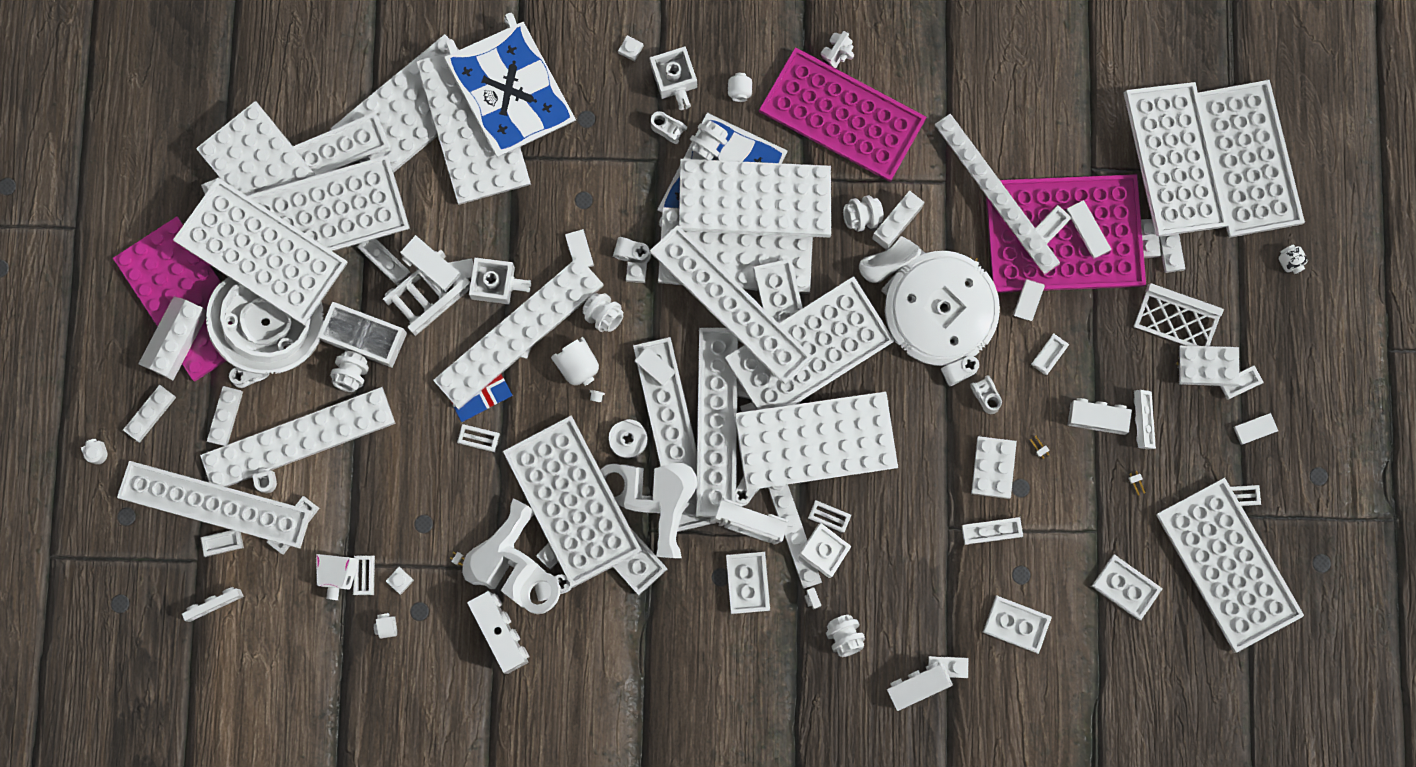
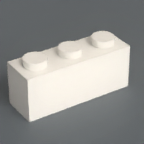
(898, 220)
(429, 264)
(1099, 416)
(919, 686)

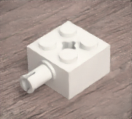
(677, 83)
(504, 282)

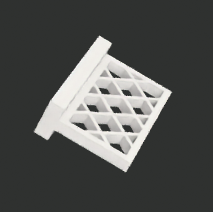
(1182, 301)

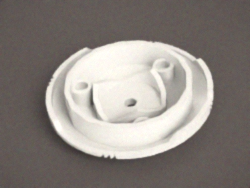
(920, 323)
(251, 344)

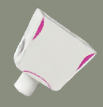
(335, 573)

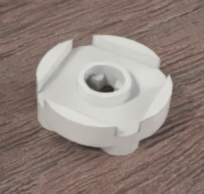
(633, 448)

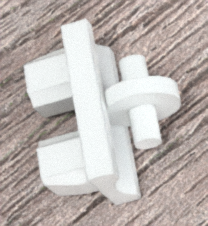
(840, 51)

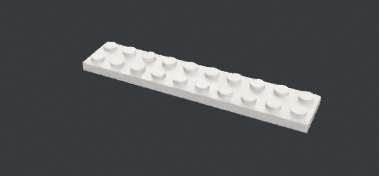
(340, 146)
(731, 305)
(518, 332)
(716, 421)
(671, 423)
(298, 438)
(214, 504)

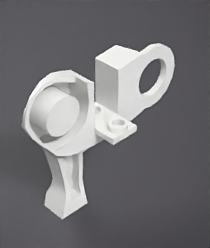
(671, 492)
(492, 558)

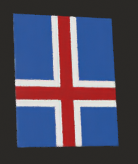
(486, 398)

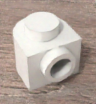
(94, 451)
(265, 481)
(385, 626)

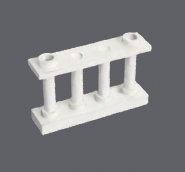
(431, 311)

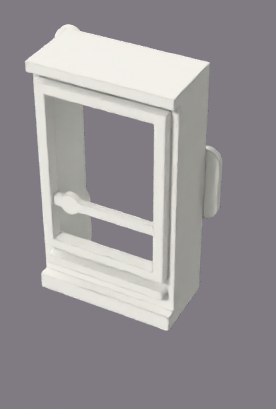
(751, 523)

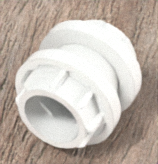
(708, 140)
(859, 214)
(603, 312)
(348, 374)
(845, 636)

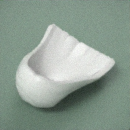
(879, 266)

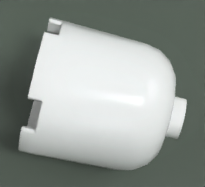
(577, 363)

